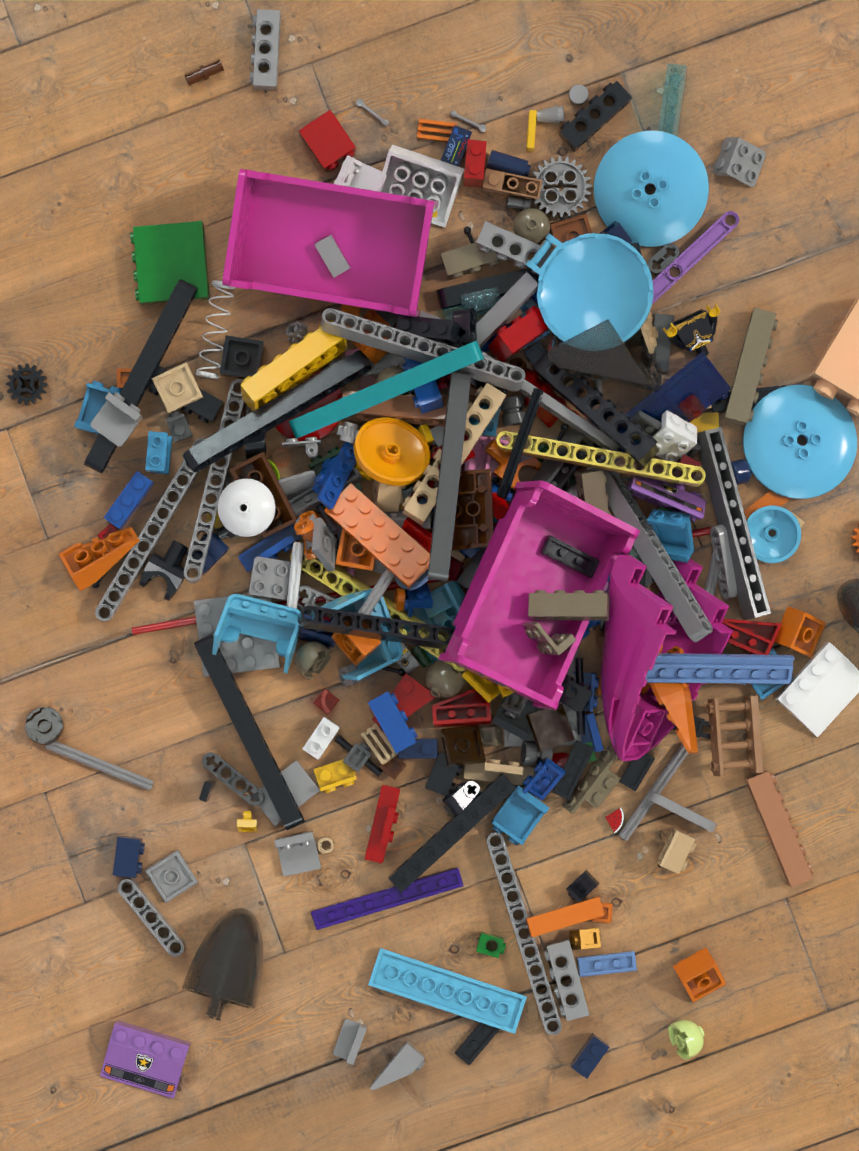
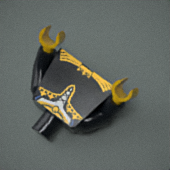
(694, 330)

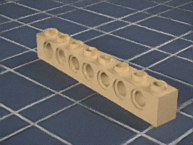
(494, 399)

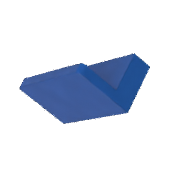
(592, 733)

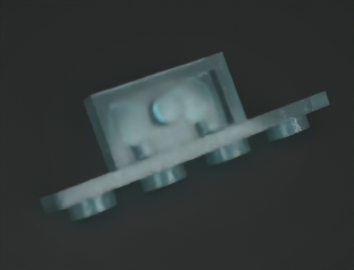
(481, 301)

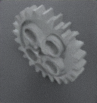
(559, 170)

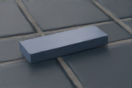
(606, 963)

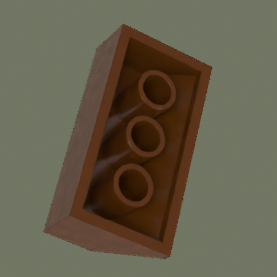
(261, 470)

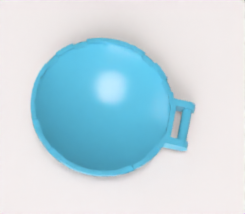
(592, 282)

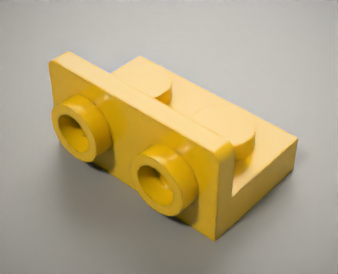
(334, 775)

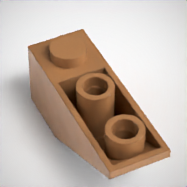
(511, 185)

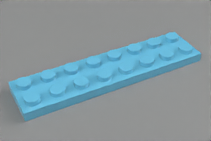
(447, 990)

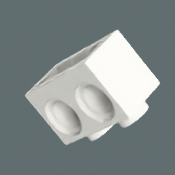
(321, 738)

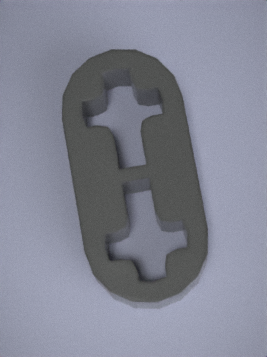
(660, 255)

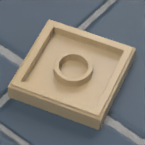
(177, 387)

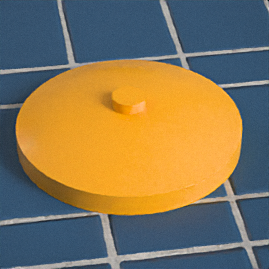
(391, 451)

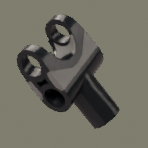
(167, 567)

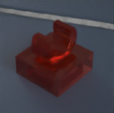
(691, 407)

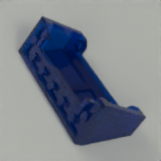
(695, 378)

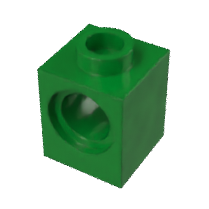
(484, 938)

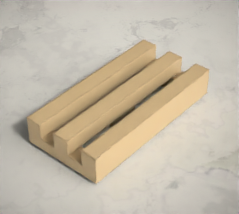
(370, 731)

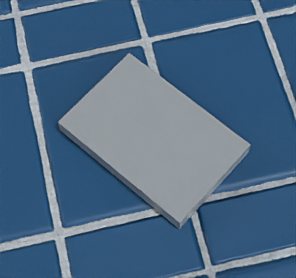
(300, 785)

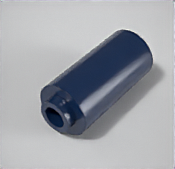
(508, 164)

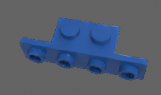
(334, 476)
(270, 547)

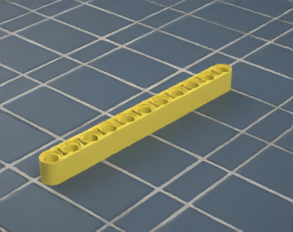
(609, 464)
(340, 587)

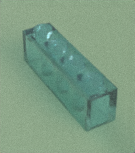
(673, 99)

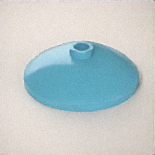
(785, 541)

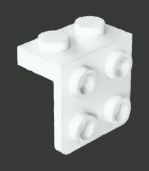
(360, 175)
(675, 437)

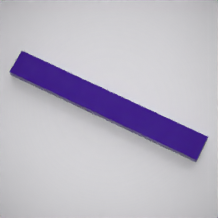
(386, 899)

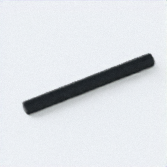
(520, 443)

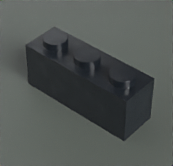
(431, 328)

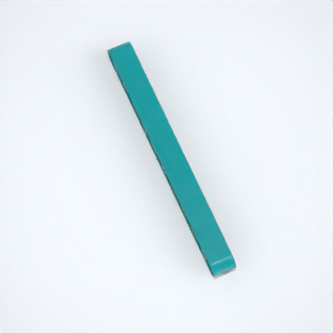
(386, 389)

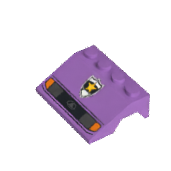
(668, 496)
(145, 1059)

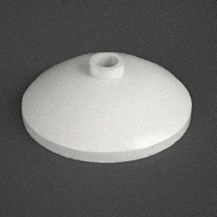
(259, 505)

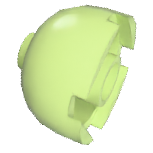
(687, 1038)

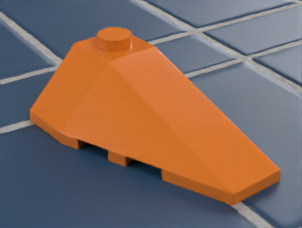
(92, 560)
(678, 702)

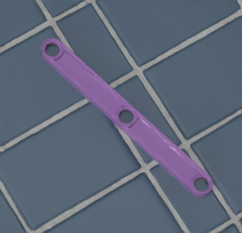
(693, 254)

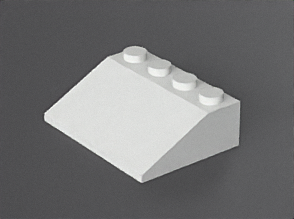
(422, 178)
(821, 689)

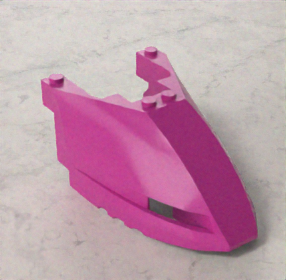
(631, 643)

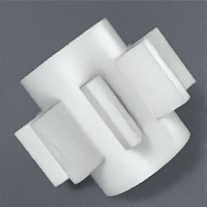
(347, 432)

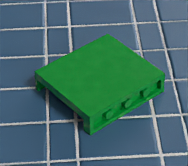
(165, 256)

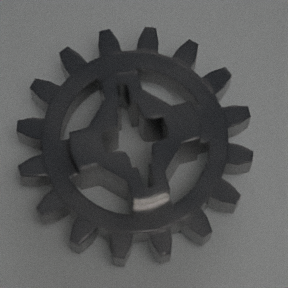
(20, 390)

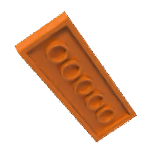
(379, 535)

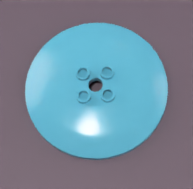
(679, 184)
(785, 465)

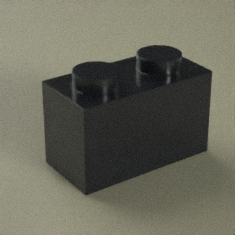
(442, 776)

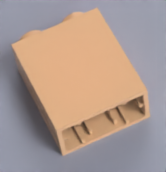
(839, 364)

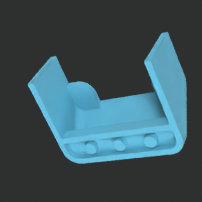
(259, 620)
(386, 652)

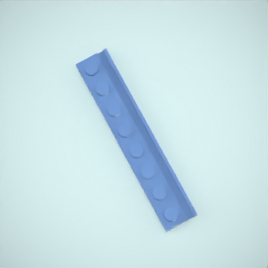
(721, 668)

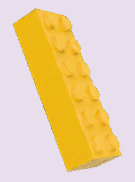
(292, 367)

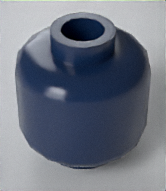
(741, 471)

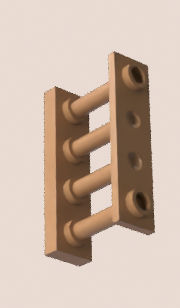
(753, 734)

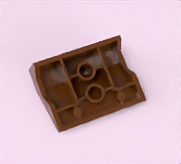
(473, 511)

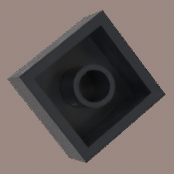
(241, 357)

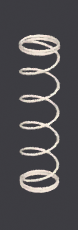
(216, 284)

